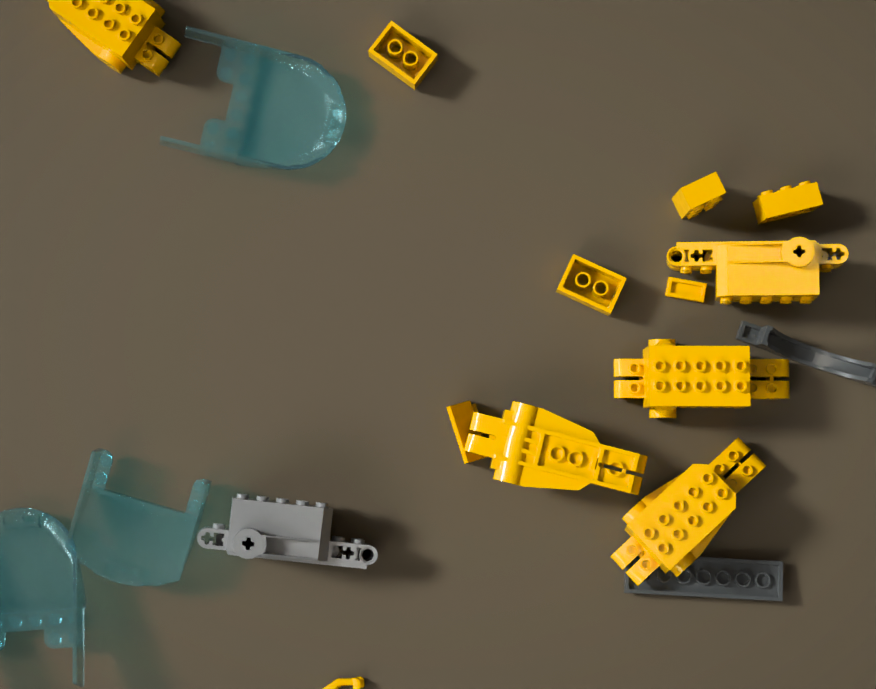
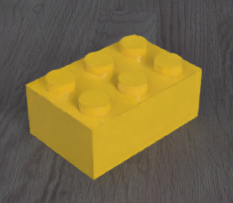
(403, 55)
(699, 195)
(787, 202)
(591, 285)

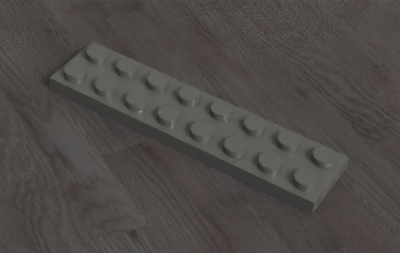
(715, 579)

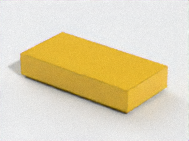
(685, 289)

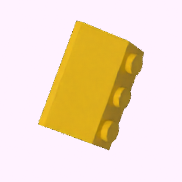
(461, 417)

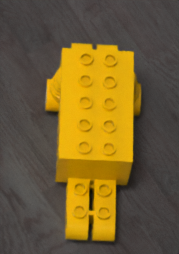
(698, 377)

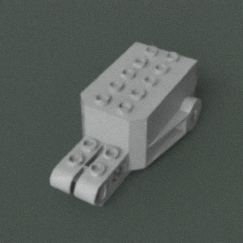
(285, 533)

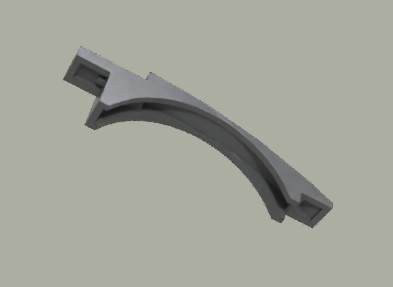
(789, 348)

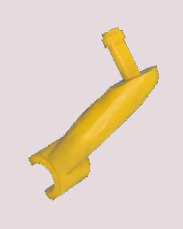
(357, 682)

